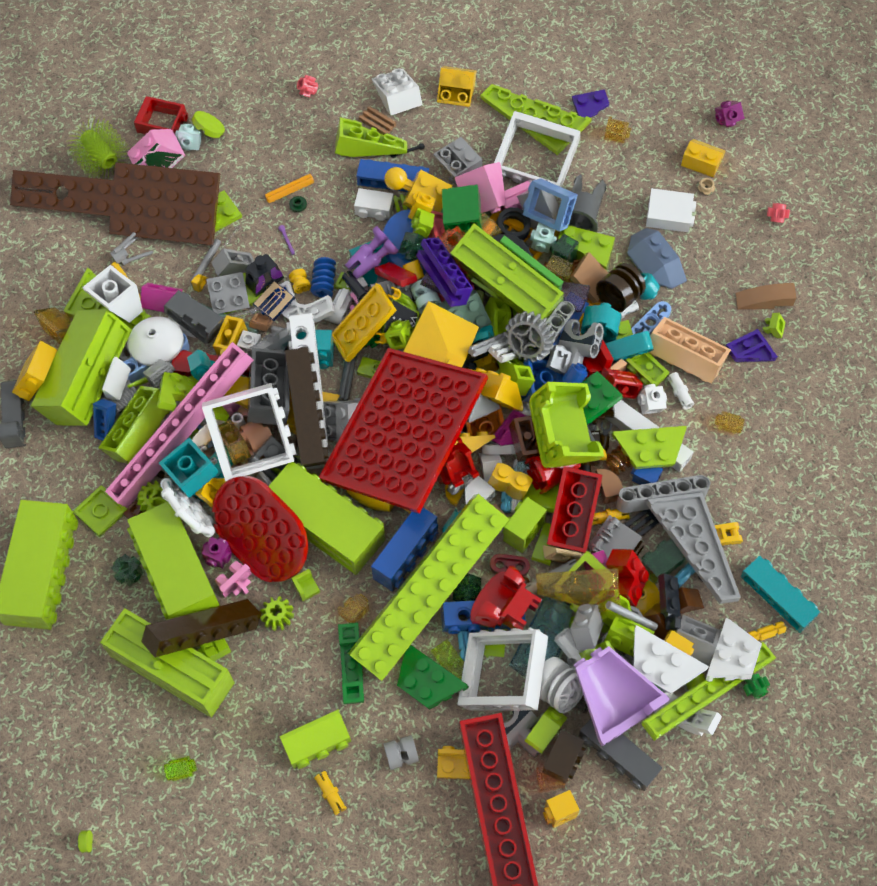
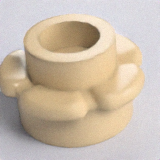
(706, 182)

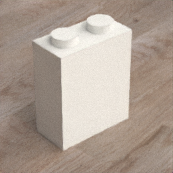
(670, 210)

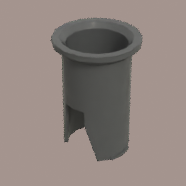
(586, 205)

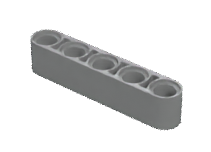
(635, 497)

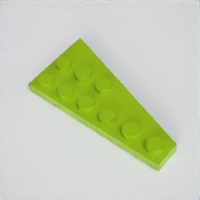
(507, 102)

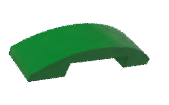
(351, 669)

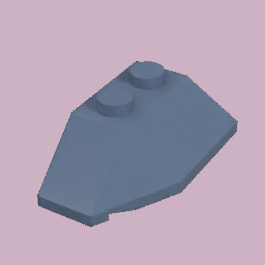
(655, 256)

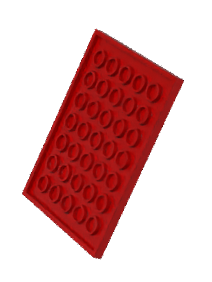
(403, 429)

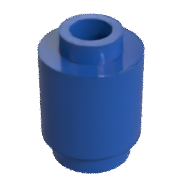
(575, 373)

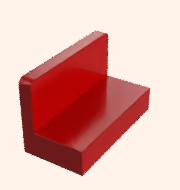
(603, 360)

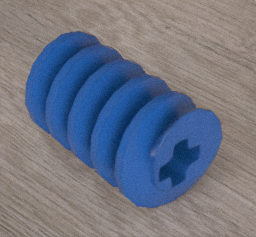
(323, 277)

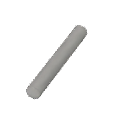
(205, 262)
(631, 615)

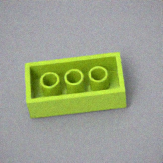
(134, 425)

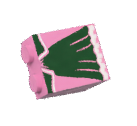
(157, 149)

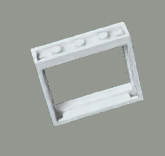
(543, 127)
(259, 465)
(473, 664)

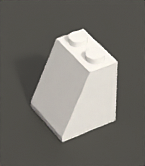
(115, 293)

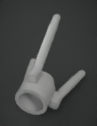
(120, 253)

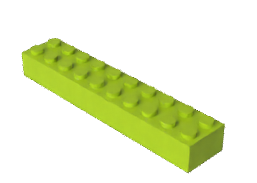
(428, 586)

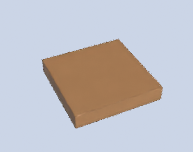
(589, 273)

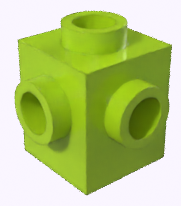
(399, 334)

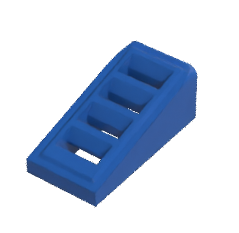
(103, 412)

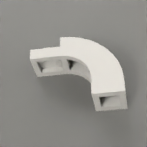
(699, 723)

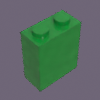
(461, 207)

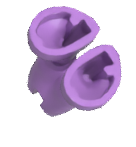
(365, 256)

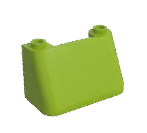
(562, 424)

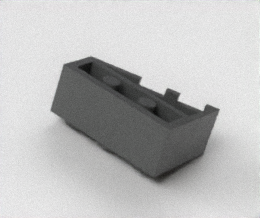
(194, 316)

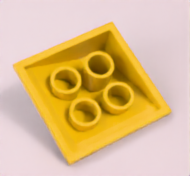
(441, 336)

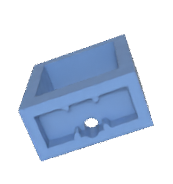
(565, 209)

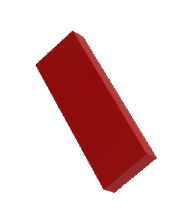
(396, 274)

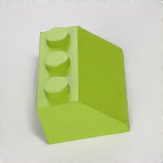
(316, 739)

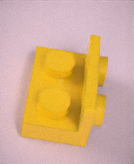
(452, 763)

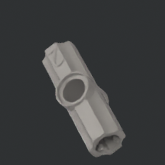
(273, 341)

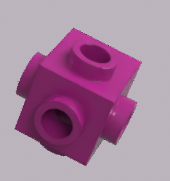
(729, 113)
(219, 557)

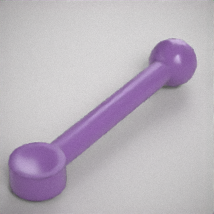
(282, 228)

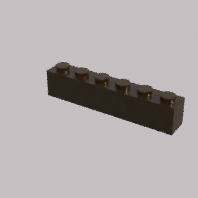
(305, 407)
(200, 627)

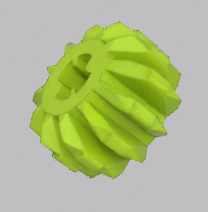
(281, 618)

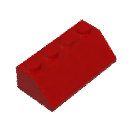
(574, 509)

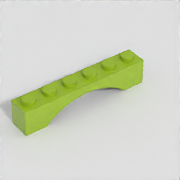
(499, 315)

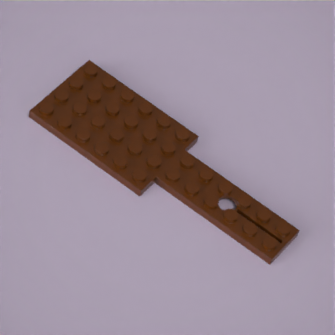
(140, 199)

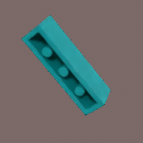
(780, 593)

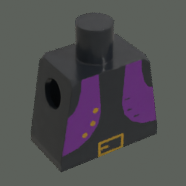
(262, 274)

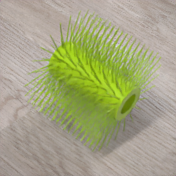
(98, 149)

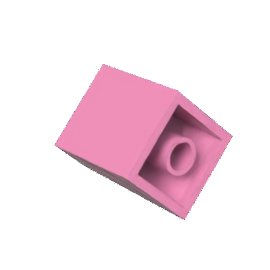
(490, 186)

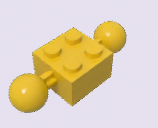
(424, 182)

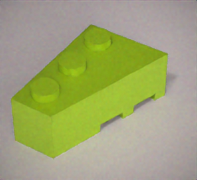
(597, 244)

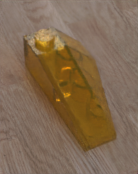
(581, 587)

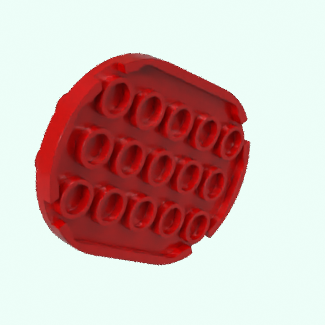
(260, 529)

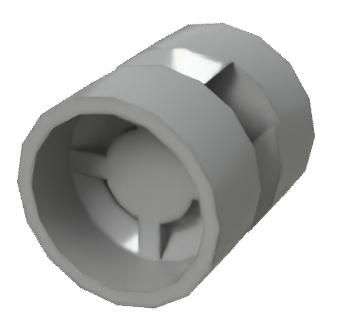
(396, 758)

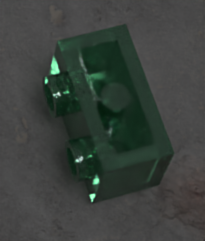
(565, 248)
(663, 560)

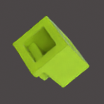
(422, 222)

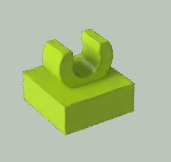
(776, 325)

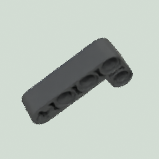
(13, 415)

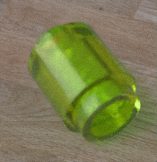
(180, 768)

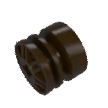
(621, 286)

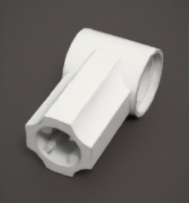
(341, 304)
(566, 643)

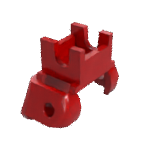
(457, 466)
(504, 601)

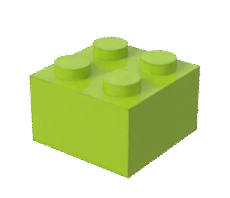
(524, 524)

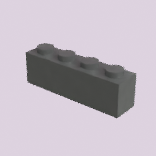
(625, 757)

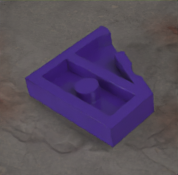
(590, 103)
(751, 348)

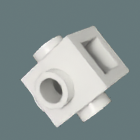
(652, 399)

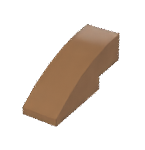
(767, 296)

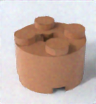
(254, 436)

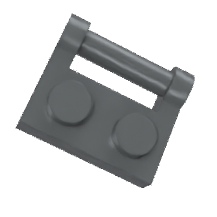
(268, 449)

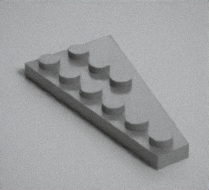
(694, 533)

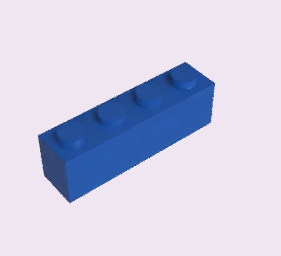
(372, 173)

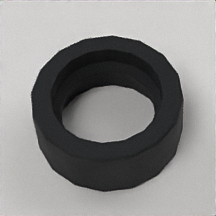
(514, 213)

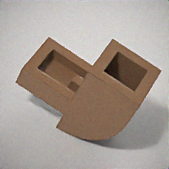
(609, 486)

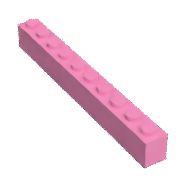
(178, 425)

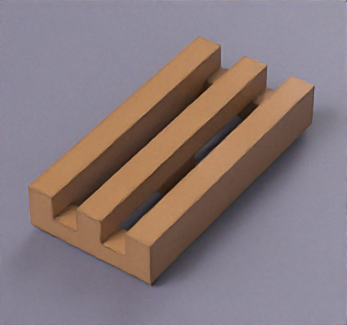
(369, 112)

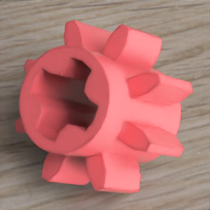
(307, 86)
(778, 212)

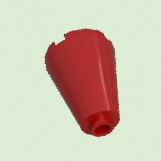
(544, 477)

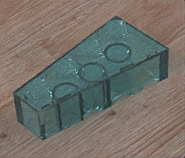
(551, 619)

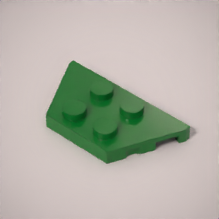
(426, 679)

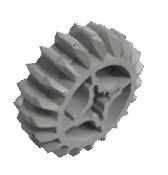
(521, 340)

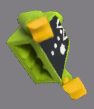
(405, 311)

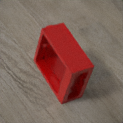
(153, 104)

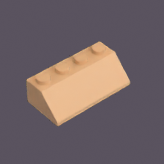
(688, 350)

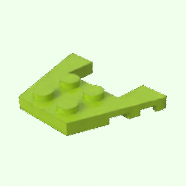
(175, 388)

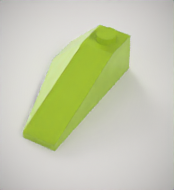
(358, 141)

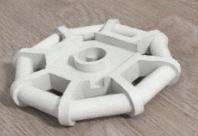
(187, 508)

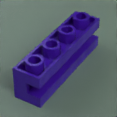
(444, 272)

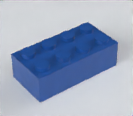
(404, 549)

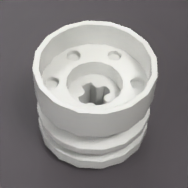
(560, 685)

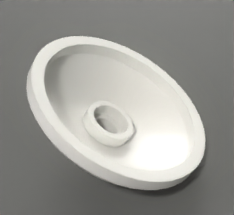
(162, 345)

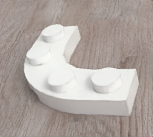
(320, 309)

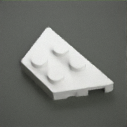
(734, 654)
(663, 663)

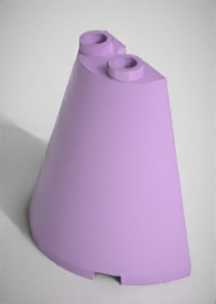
(616, 693)

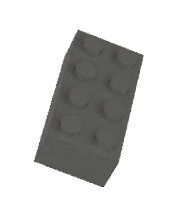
(267, 368)

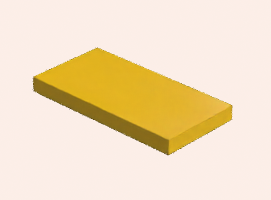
(363, 322)

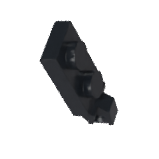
(670, 601)

